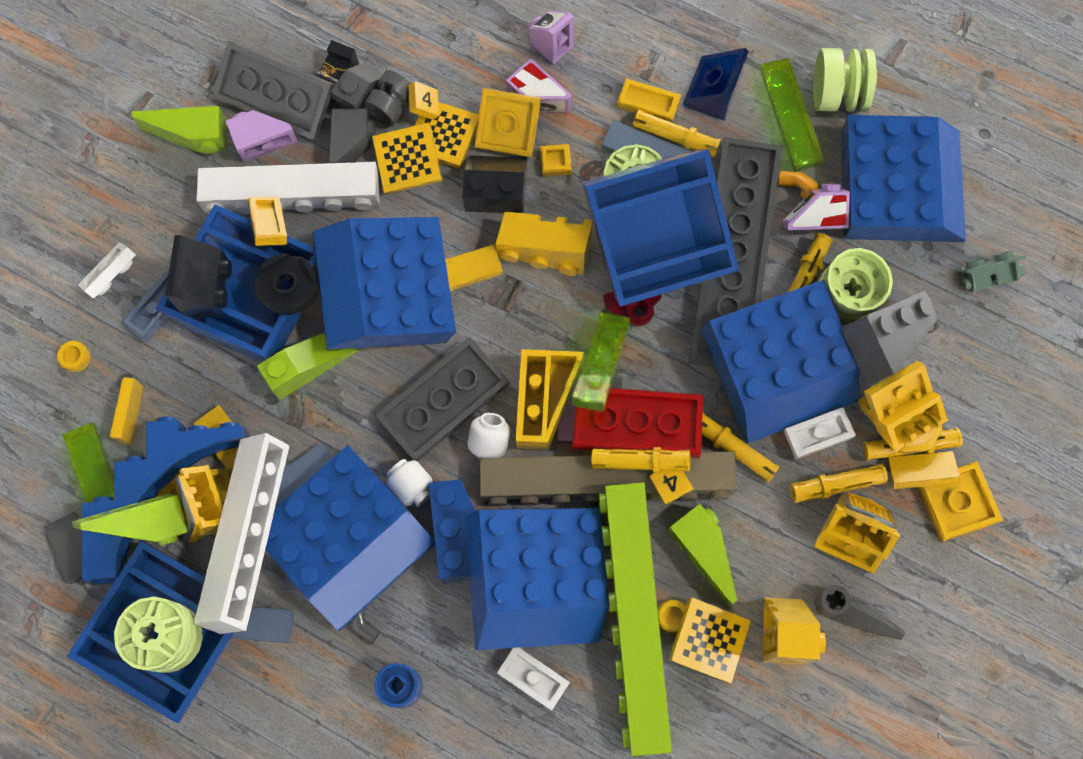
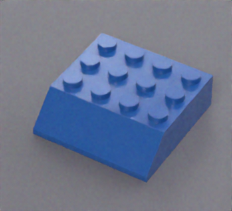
(903, 178)
(661, 226)
(383, 282)
(244, 322)
(783, 361)
(344, 538)
(144, 576)
(536, 577)

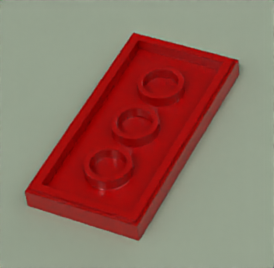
(642, 422)

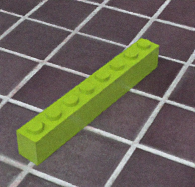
(637, 620)

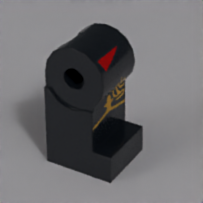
(337, 61)

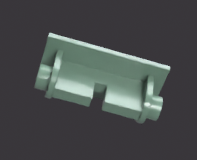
(979, 273)

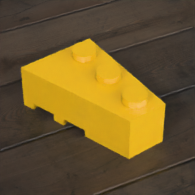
(545, 242)
(543, 393)
(790, 632)

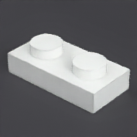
(115, 262)
(819, 433)
(533, 678)

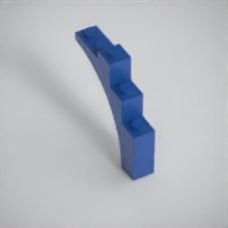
(139, 479)

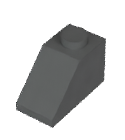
(355, 86)
(350, 134)

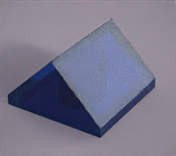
(716, 82)

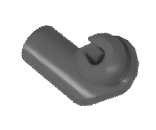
(363, 628)

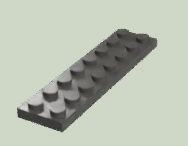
(748, 193)

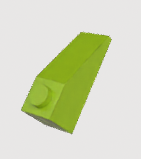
(193, 127)
(300, 364)
(148, 520)
(704, 545)

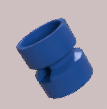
(398, 685)

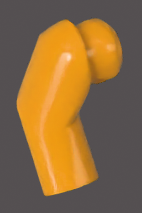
(799, 180)

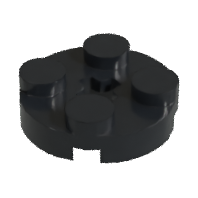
(290, 301)

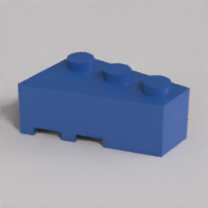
(449, 508)

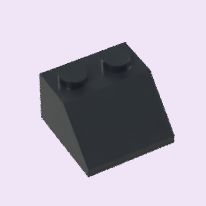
(494, 184)
(198, 278)

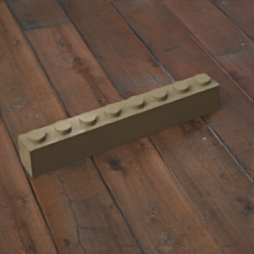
(573, 478)

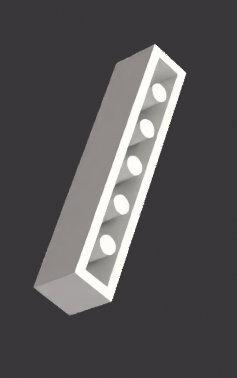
(297, 186)
(242, 535)

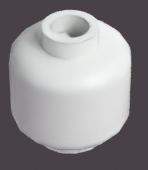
(489, 436)
(409, 482)

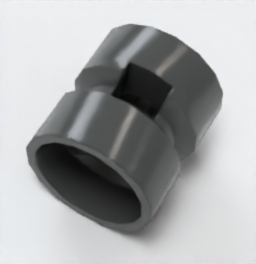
(389, 98)

